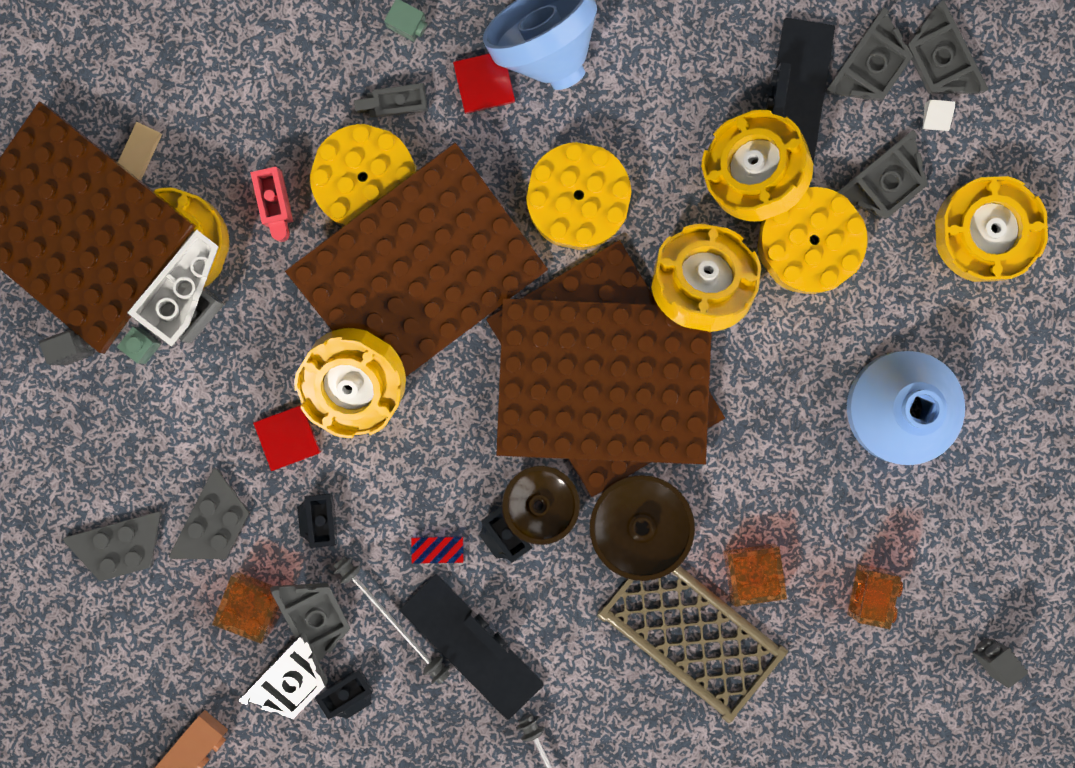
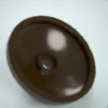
(558, 500)

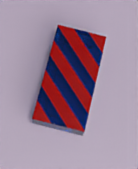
(437, 549)

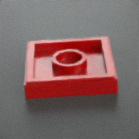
(483, 83)
(286, 438)

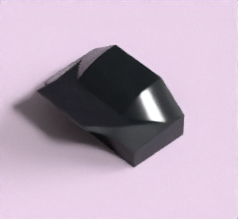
(318, 520)
(501, 539)
(346, 696)

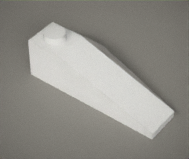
(174, 294)

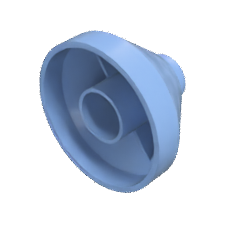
(543, 39)
(882, 404)

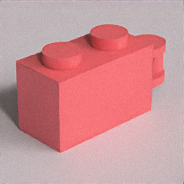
(273, 201)

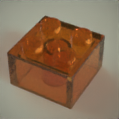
(755, 575)
(874, 596)
(247, 608)

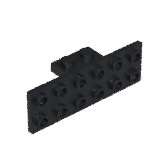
(802, 76)
(472, 646)

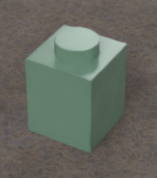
(406, 20)
(139, 345)

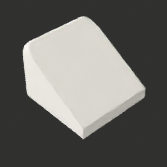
(938, 115)

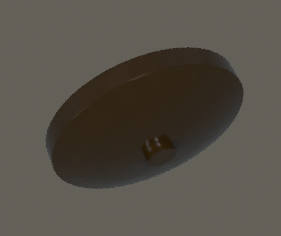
(642, 528)

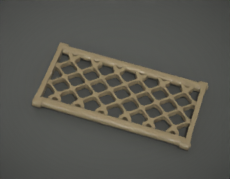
(710, 598)

